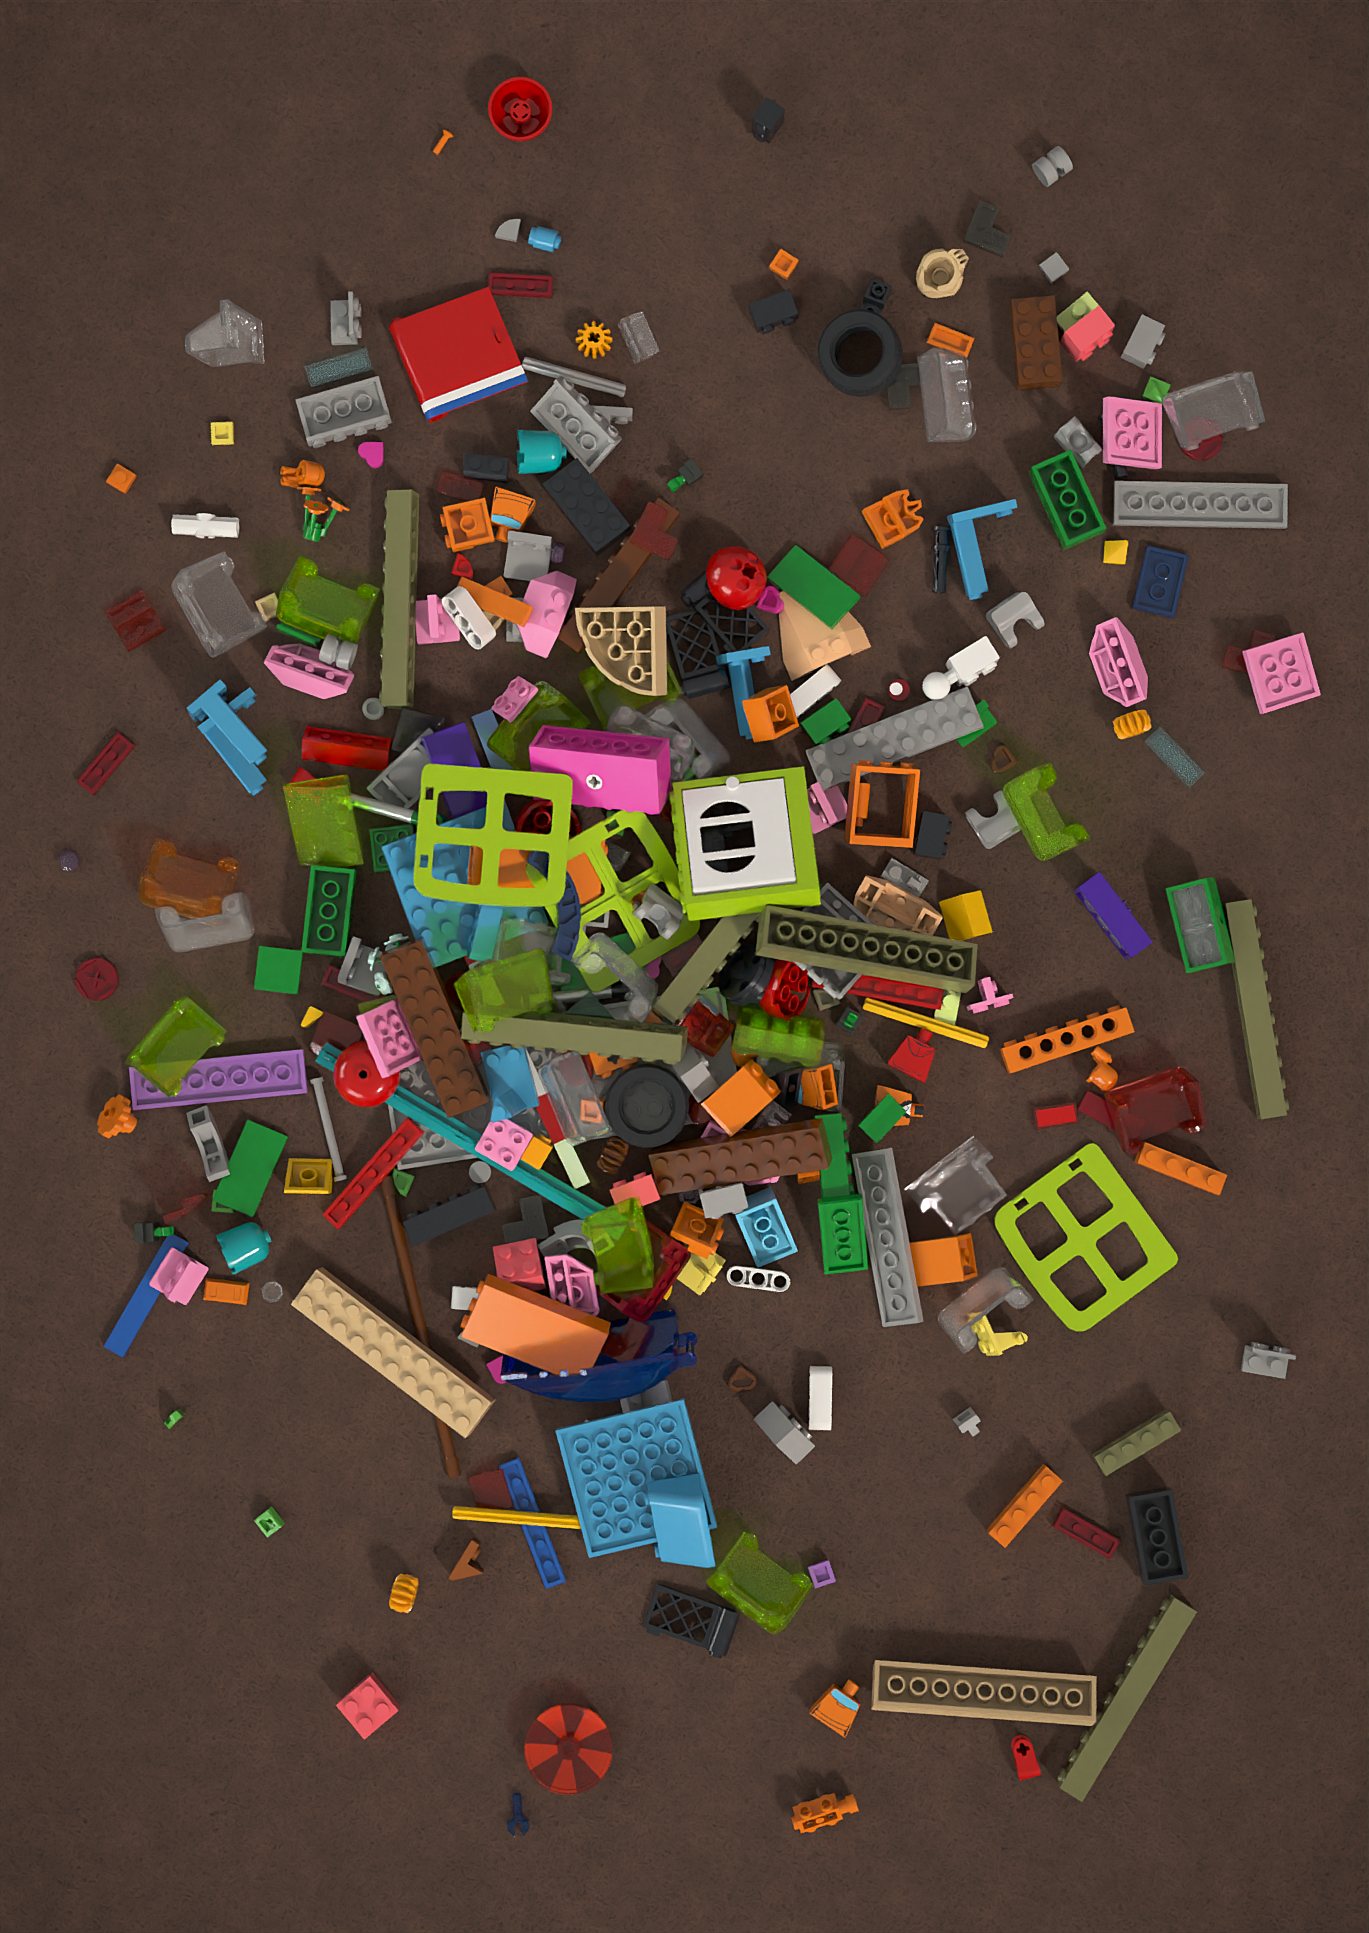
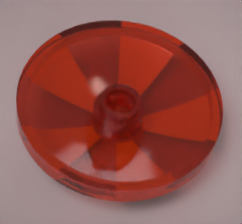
(568, 1749)

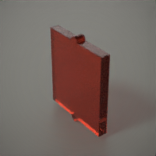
(491, 1490)

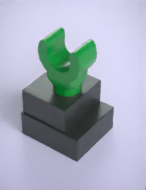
(688, 473)
(849, 1020)
(150, 1232)

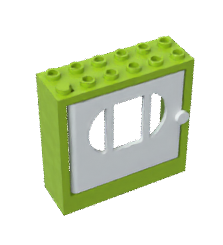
(773, 861)

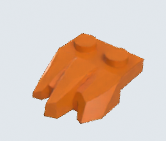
(893, 517)

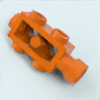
(820, 1809)

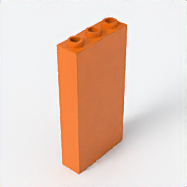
(513, 871)
(533, 1327)

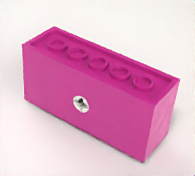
(606, 767)

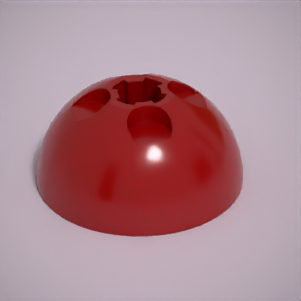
(520, 97)
(736, 577)

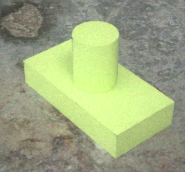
(1076, 311)
(949, 1007)

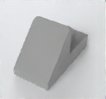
(619, 414)

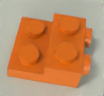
(467, 525)
(697, 1230)

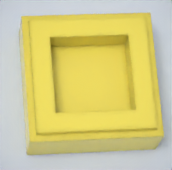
(222, 433)

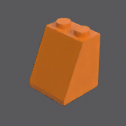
(741, 1097)
(943, 1259)

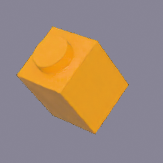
(537, 1151)

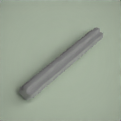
(574, 376)

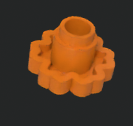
(116, 1117)

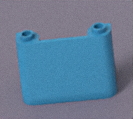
(680, 1521)

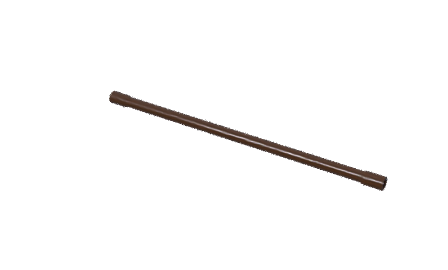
(389, 1194)

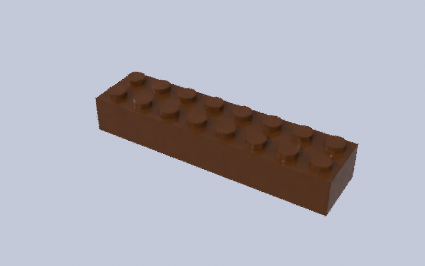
(435, 1027)
(741, 1158)

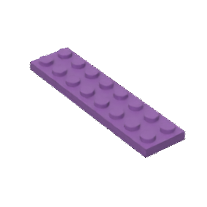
(229, 1080)

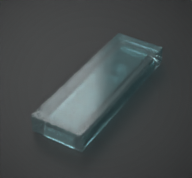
(338, 368)
(1174, 757)

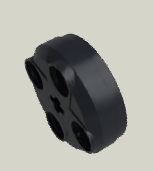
(746, 976)

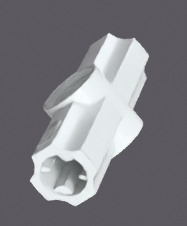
(205, 525)

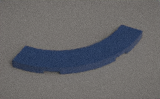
(568, 909)

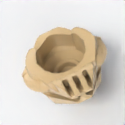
(941, 272)

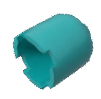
(539, 451)
(244, 1246)

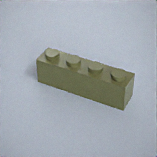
(1136, 1442)

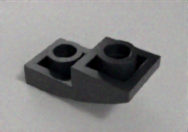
(876, 296)

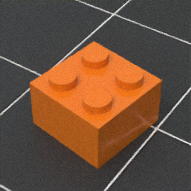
(770, 713)

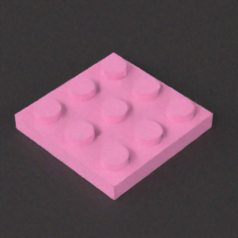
(1132, 433)
(1281, 673)
(389, 1038)

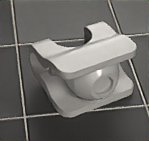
(1076, 438)
(1008, 612)
(997, 828)
(660, 910)

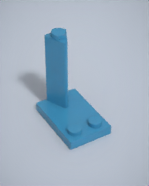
(967, 545)
(742, 680)
(213, 705)
(247, 773)
(509, 1081)

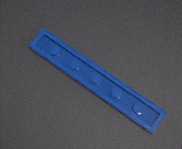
(141, 1302)
(537, 1536)

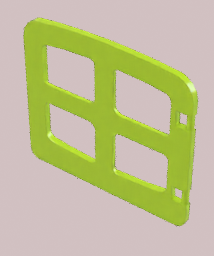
(492, 836)
(619, 894)
(1083, 1240)

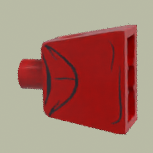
(914, 1056)

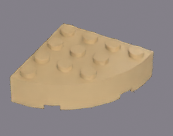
(627, 645)

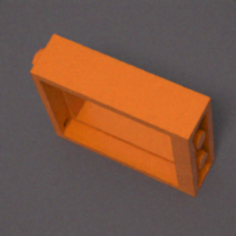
(910, 806)

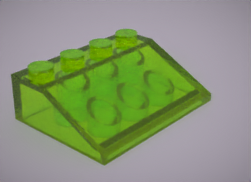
(324, 822)
(770, 1037)

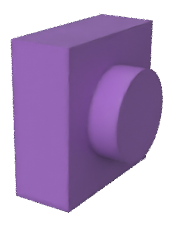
(821, 1573)

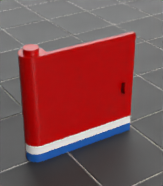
(455, 353)

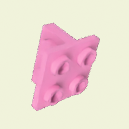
(434, 623)
(514, 699)
(825, 807)
(988, 990)
(504, 1142)
(178, 1276)

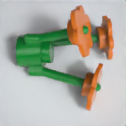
(311, 528)

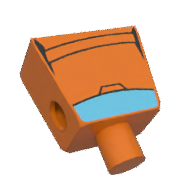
(510, 512)
(818, 1087)
(837, 1707)

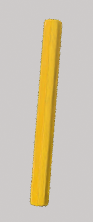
(925, 1022)
(516, 1517)

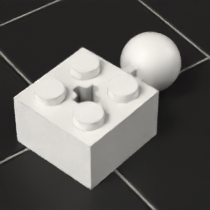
(962, 668)

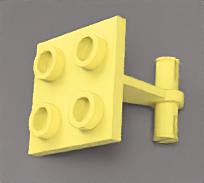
(700, 1271)
(995, 1343)

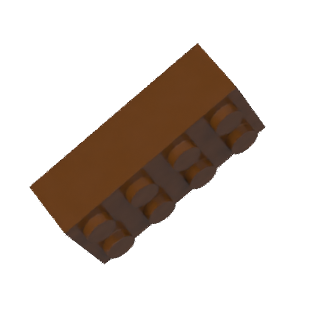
(1035, 342)

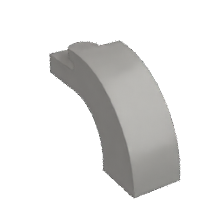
(209, 1142)
(567, 1238)

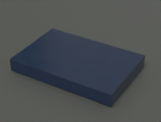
(1160, 581)

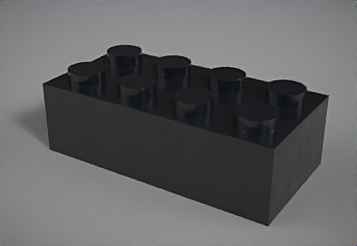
(586, 507)
(449, 1215)
(1156, 1535)

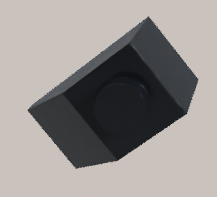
(789, 1084)

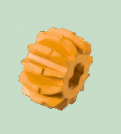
(588, 345)
(1132, 724)
(403, 1593)

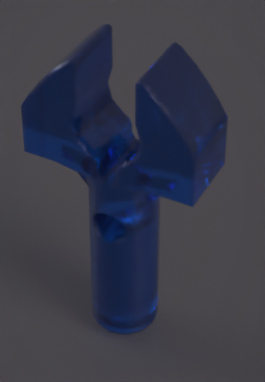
(517, 1816)

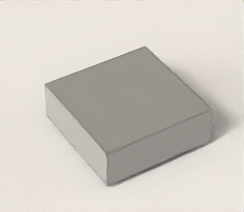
(1053, 267)

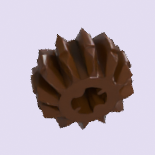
(612, 1155)

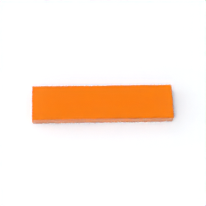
(497, 603)

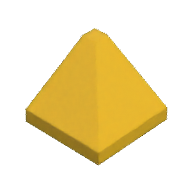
(1115, 552)
(311, 1016)

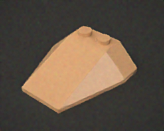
(811, 643)
(895, 907)

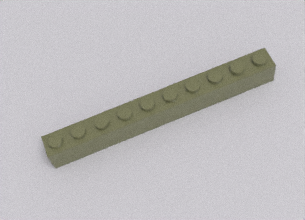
(399, 599)
(1255, 1011)
(1126, 1697)

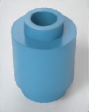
(544, 238)

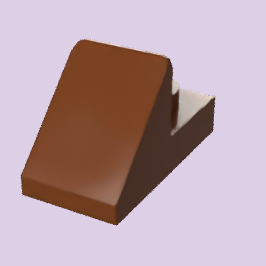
(464, 1567)

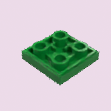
(383, 836)
(278, 970)

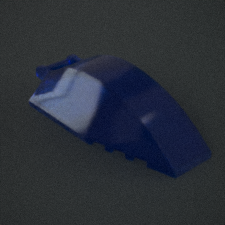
(608, 1377)

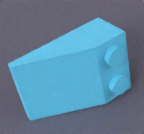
(765, 1228)

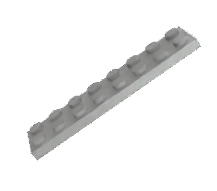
(1200, 504)
(896, 737)
(887, 1238)

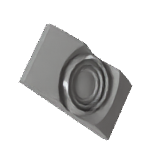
(401, 780)

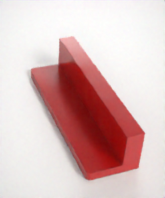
(346, 748)

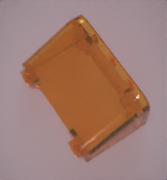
(185, 883)

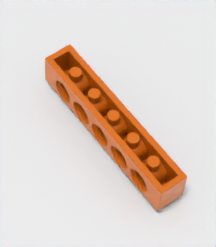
(1121, 1027)

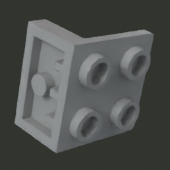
(344, 321)
(527, 556)
(356, 970)
(1265, 1361)
(652, 1396)

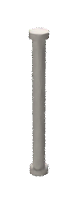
(328, 1128)

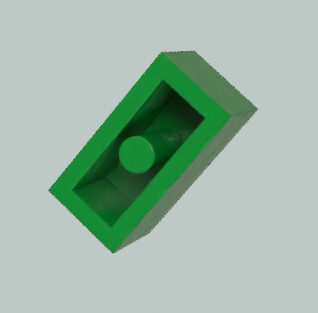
(826, 722)

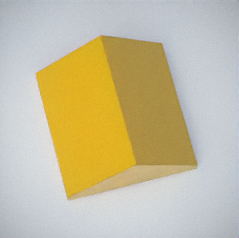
(965, 916)
(309, 1176)

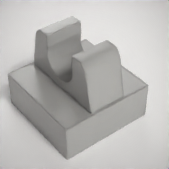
(967, 1421)

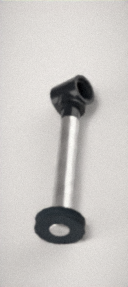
(575, 995)

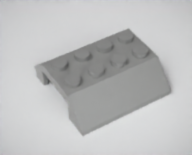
(836, 906)

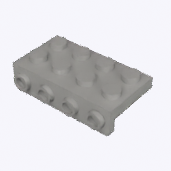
(343, 412)
(576, 423)

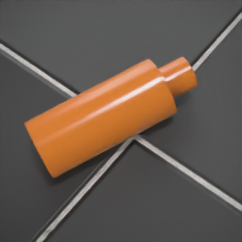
(862, 805)

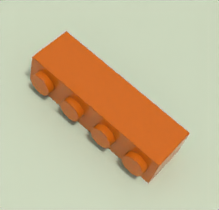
(1181, 1168)
(1024, 1505)

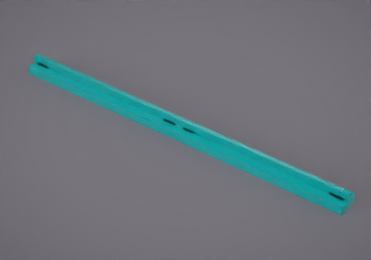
(437, 1121)

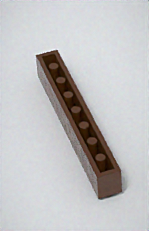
(614, 581)

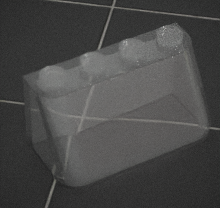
(946, 396)
(573, 1098)

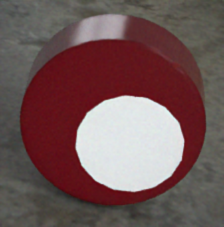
(898, 690)

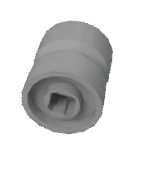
(1054, 165)
(336, 651)

